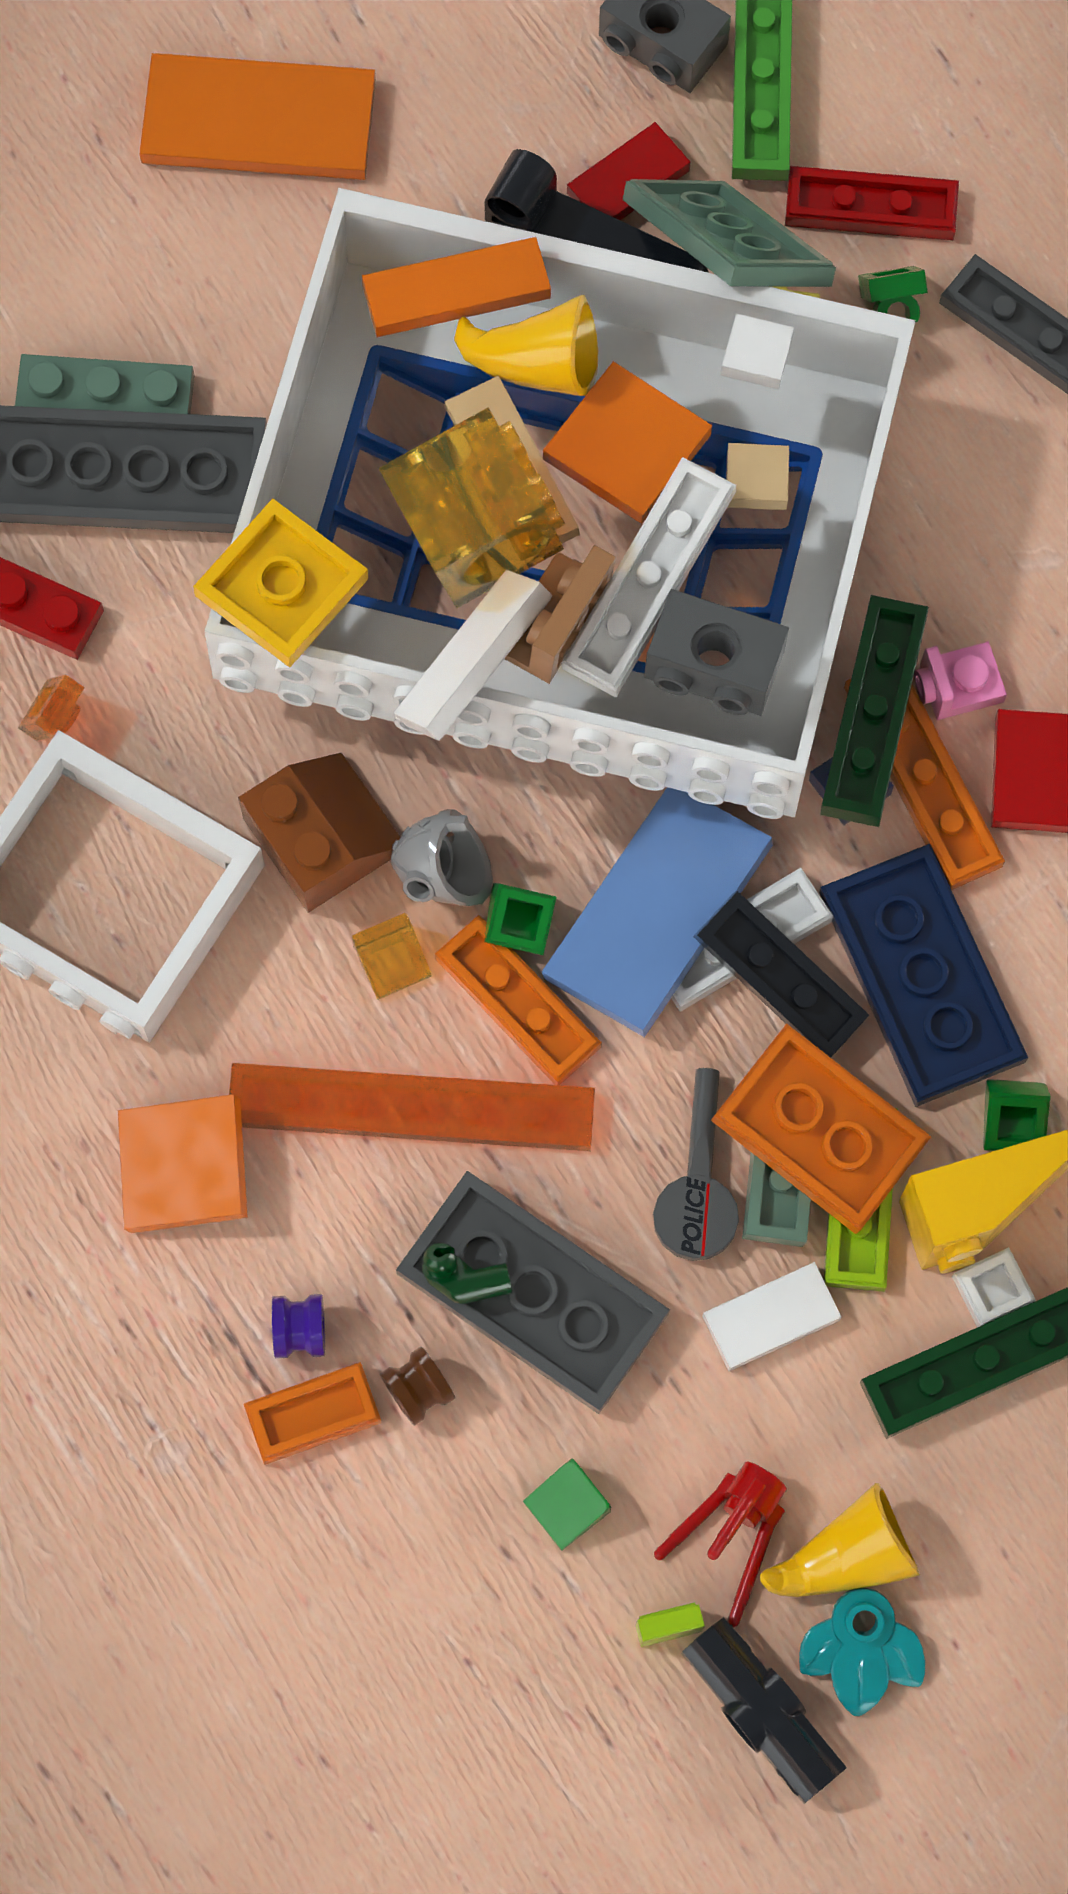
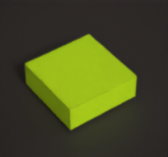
(669, 1624)

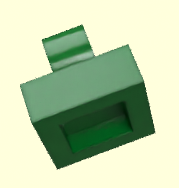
(894, 286)

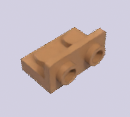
(575, 593)

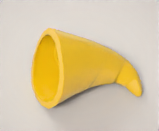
(542, 352)
(850, 1553)

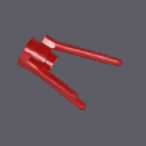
(750, 1498)

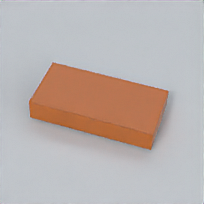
(312, 1413)

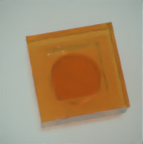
(53, 708)

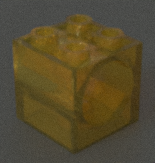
(475, 505)

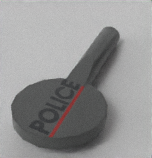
(697, 1213)

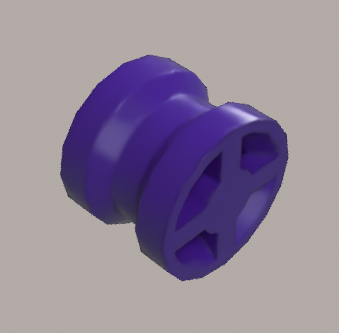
(298, 1326)

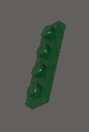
(874, 711)
(969, 1365)

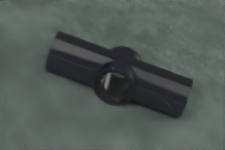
(763, 1710)

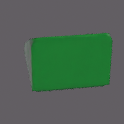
(519, 918)
(1014, 1113)
(567, 1504)

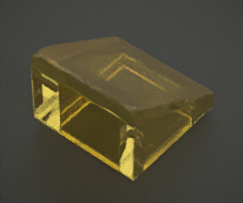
(391, 956)

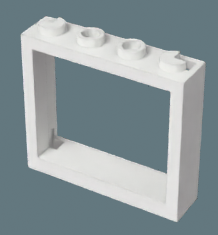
(167, 814)

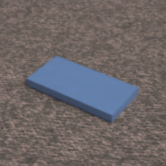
(641, 922)

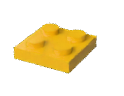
(281, 582)

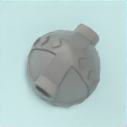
(443, 866)

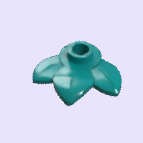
(862, 1660)

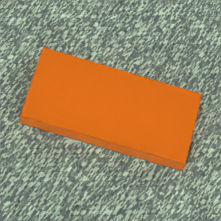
(258, 116)

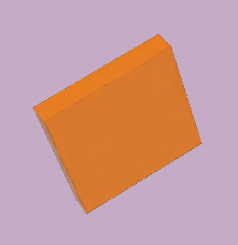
(626, 441)
(182, 1163)

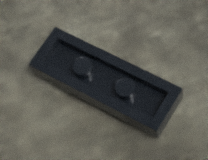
(780, 974)

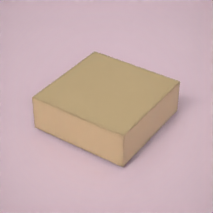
(759, 475)

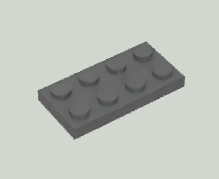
(565, 1307)

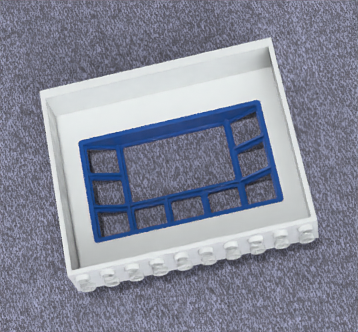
(671, 333)

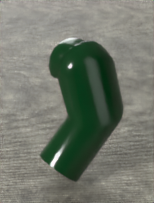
(460, 1281)

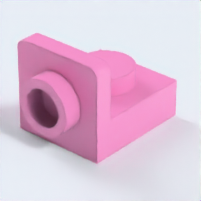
(959, 680)

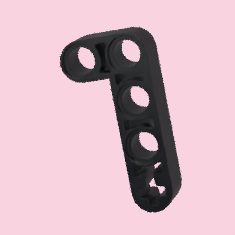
(529, 200)

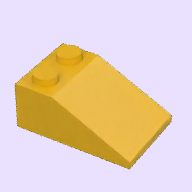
(970, 1202)

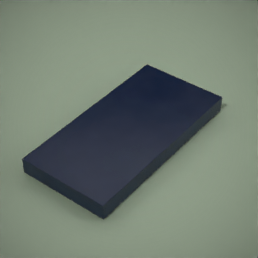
(923, 975)

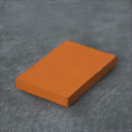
(821, 1128)

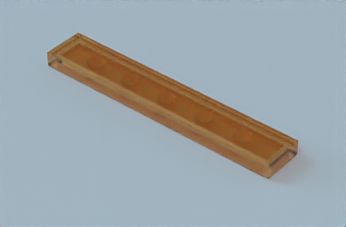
(414, 1107)

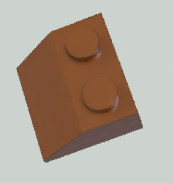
(319, 827)

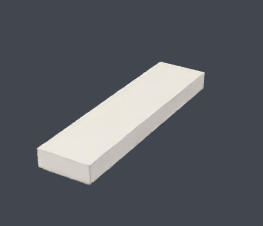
(650, 568)

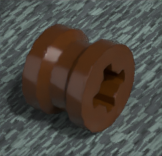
(417, 1386)

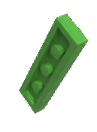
(762, 90)

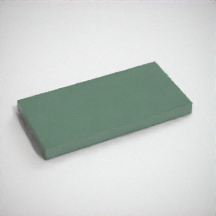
(729, 233)

